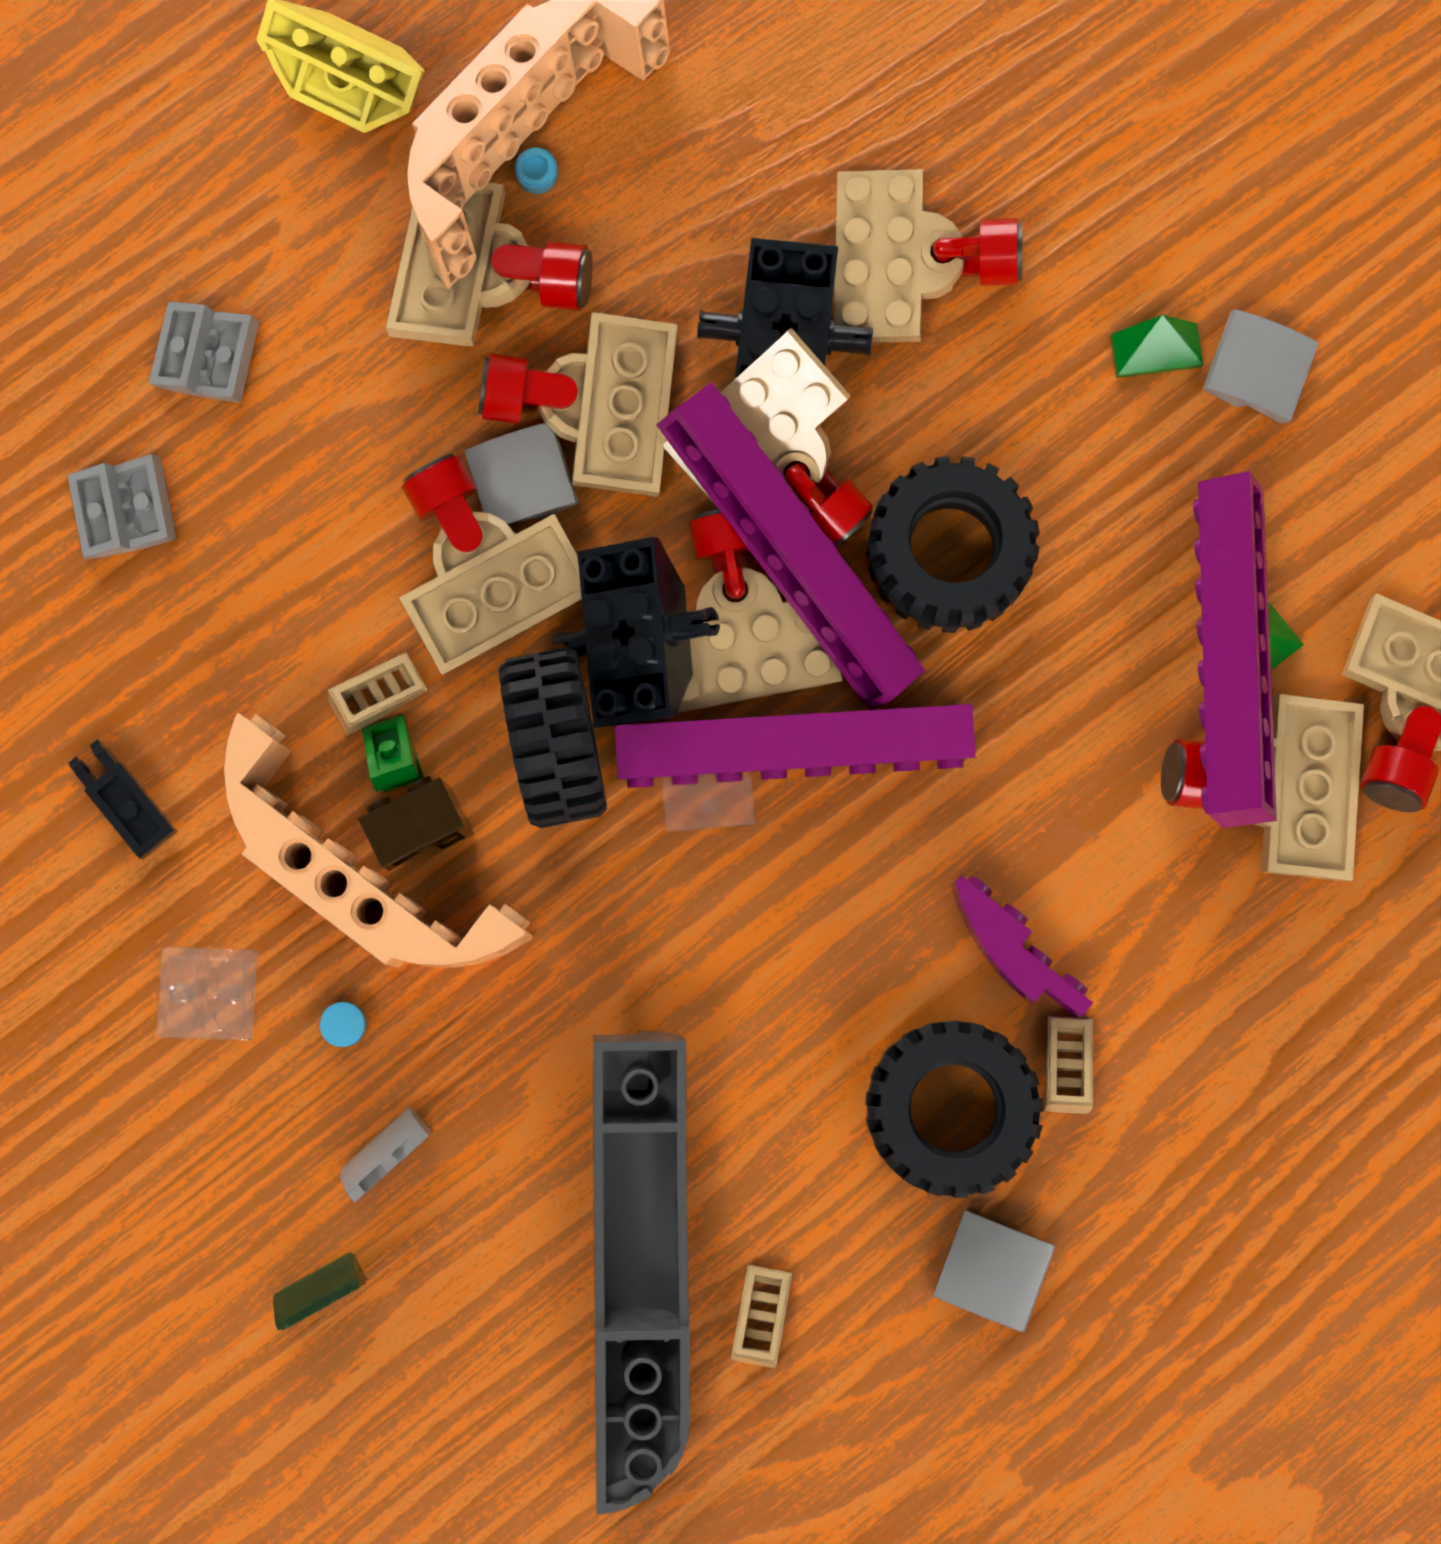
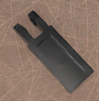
(124, 803)

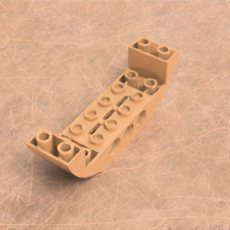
(509, 96)
(279, 841)

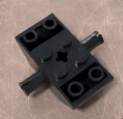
(785, 290)
(635, 632)

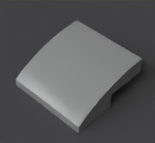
(204, 352)
(1260, 365)
(522, 475)
(121, 507)
(994, 1271)

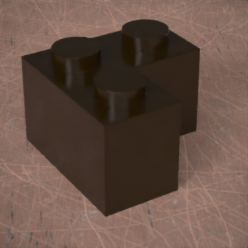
(415, 823)

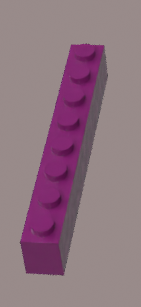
(791, 547)
(1235, 652)
(795, 742)

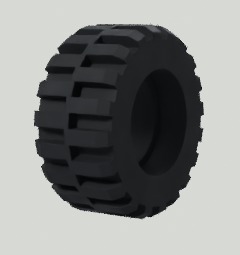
(959, 488)
(552, 737)
(1015, 1116)

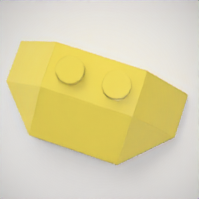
(338, 66)

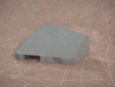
(383, 1153)

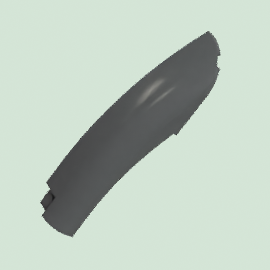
(639, 1264)

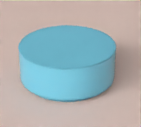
(536, 170)
(343, 1024)

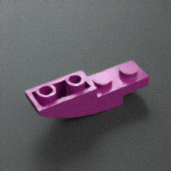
(1000, 938)

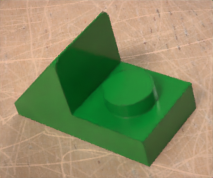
(391, 754)

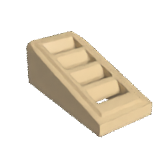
(353, 687)
(1062, 1103)
(752, 1355)

